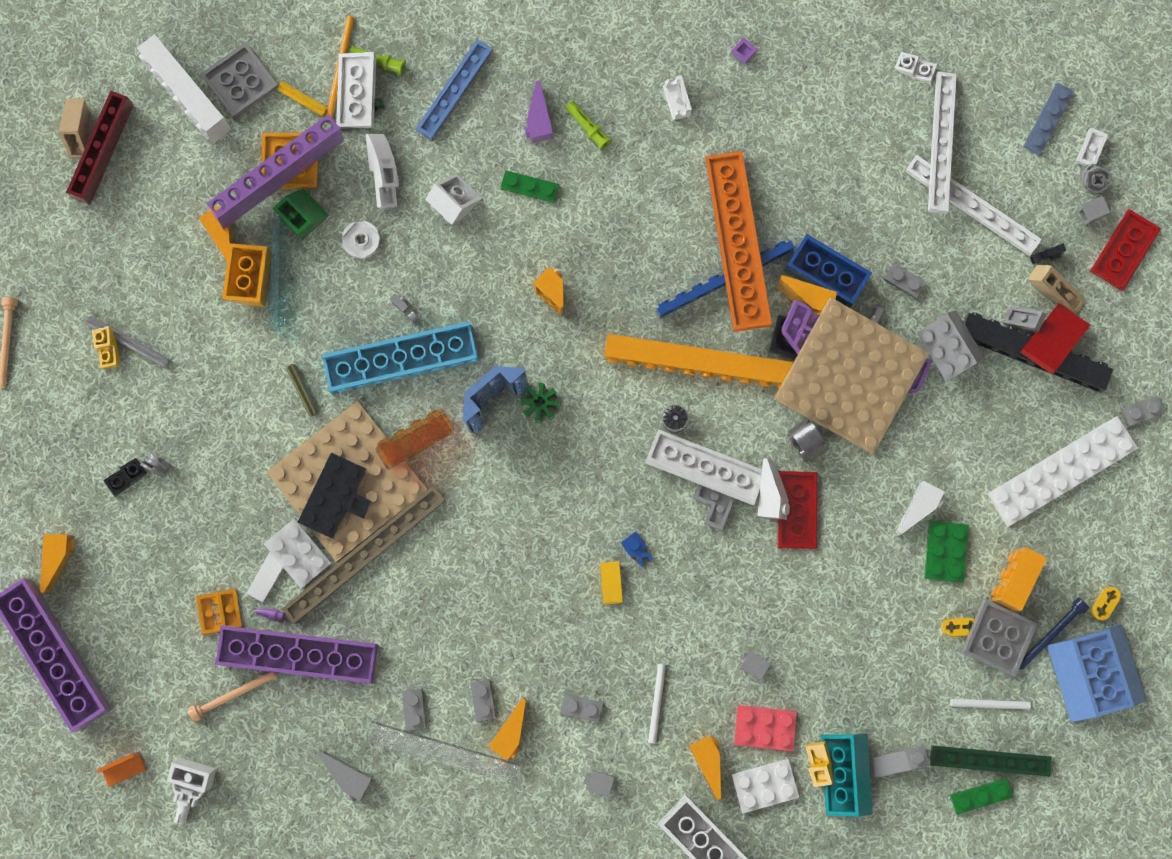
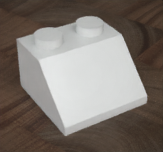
(453, 198)

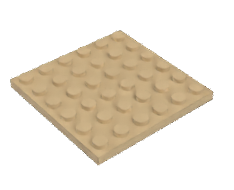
(851, 375)
(355, 438)

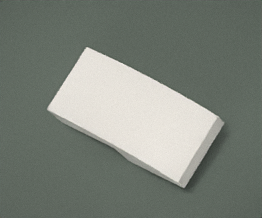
(913, 67)

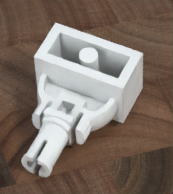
(189, 784)

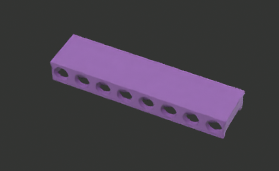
(277, 173)
(296, 654)

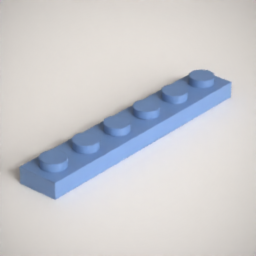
(454, 89)

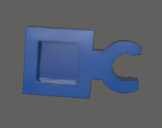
(634, 546)

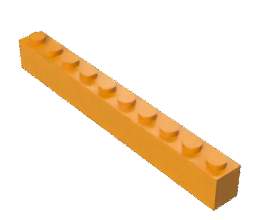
(696, 360)

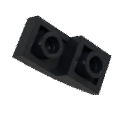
(125, 477)

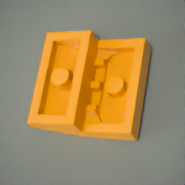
(227, 609)

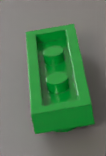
(530, 186)
(981, 796)

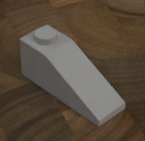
(898, 761)
(348, 778)

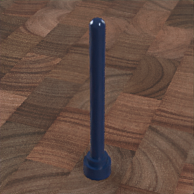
(1079, 607)

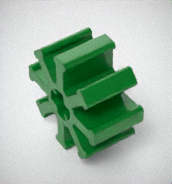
(544, 407)

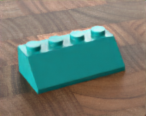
(851, 775)

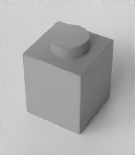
(1094, 210)
(754, 665)
(599, 782)

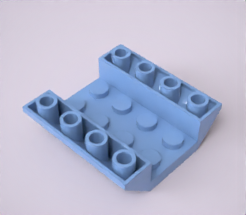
(491, 384)
(1096, 674)

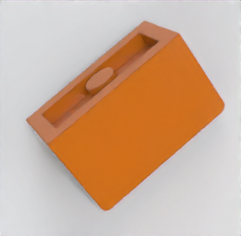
(123, 768)

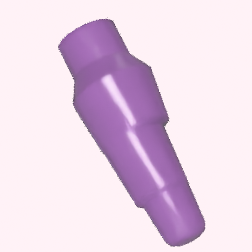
(271, 613)

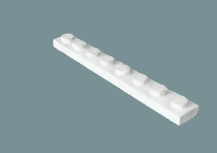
(942, 143)
(979, 209)

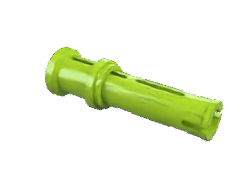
(386, 62)
(593, 131)

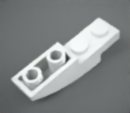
(384, 168)

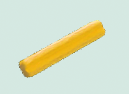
(302, 98)

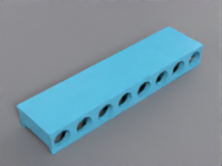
(400, 357)

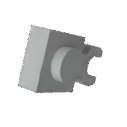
(402, 304)

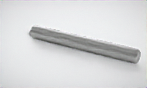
(131, 343)

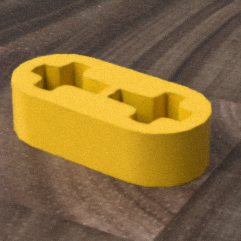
(1101, 601)
(957, 621)

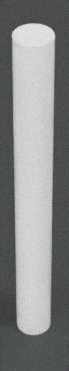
(657, 704)
(990, 704)

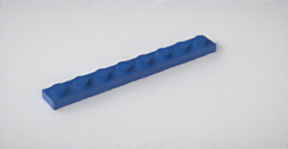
(717, 282)

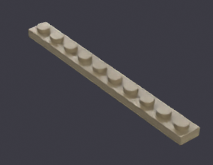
(363, 555)

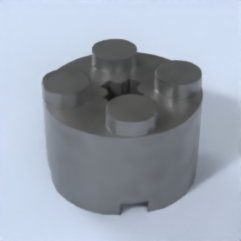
(808, 440)

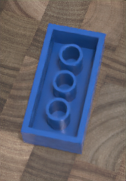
(828, 269)

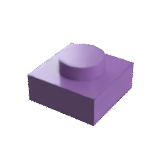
(744, 51)

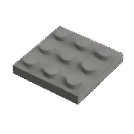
(239, 80)
(999, 638)

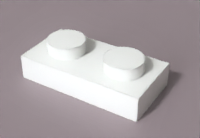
(1091, 147)

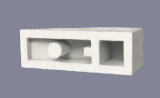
(772, 498)
(924, 502)

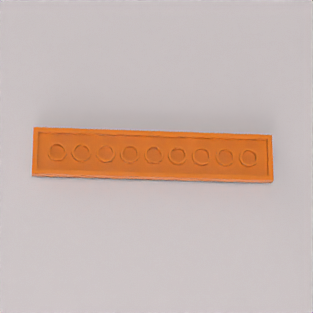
(738, 242)

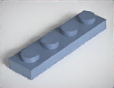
(1048, 119)

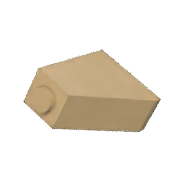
(75, 126)

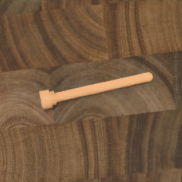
(9, 306)
(196, 712)

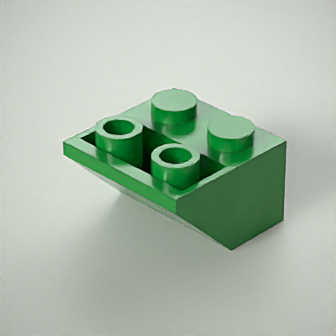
(300, 213)

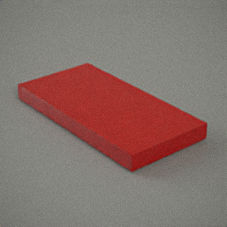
(1125, 249)
(1055, 338)
(801, 524)

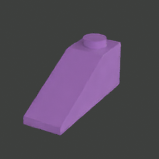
(538, 120)

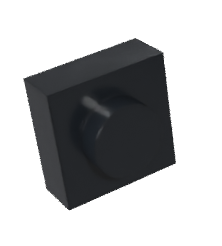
(358, 505)

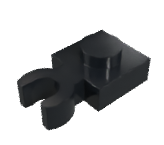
(1052, 253)

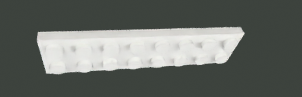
(1062, 471)

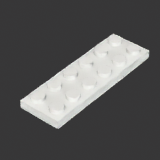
(705, 467)

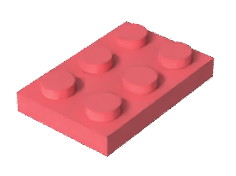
(765, 728)

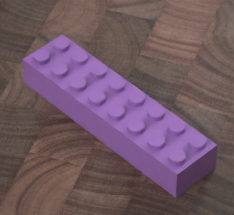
(51, 655)

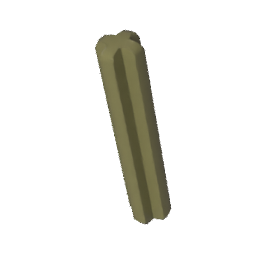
(302, 390)

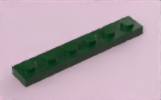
(990, 760)

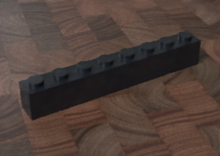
(1011, 342)

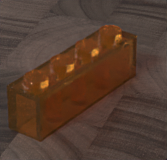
(414, 439)

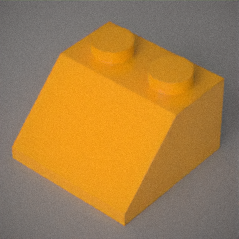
(550, 289)

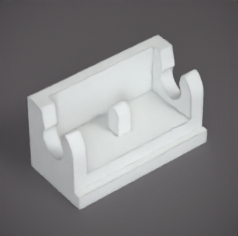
(677, 98)

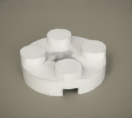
(361, 229)

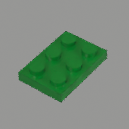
(946, 551)

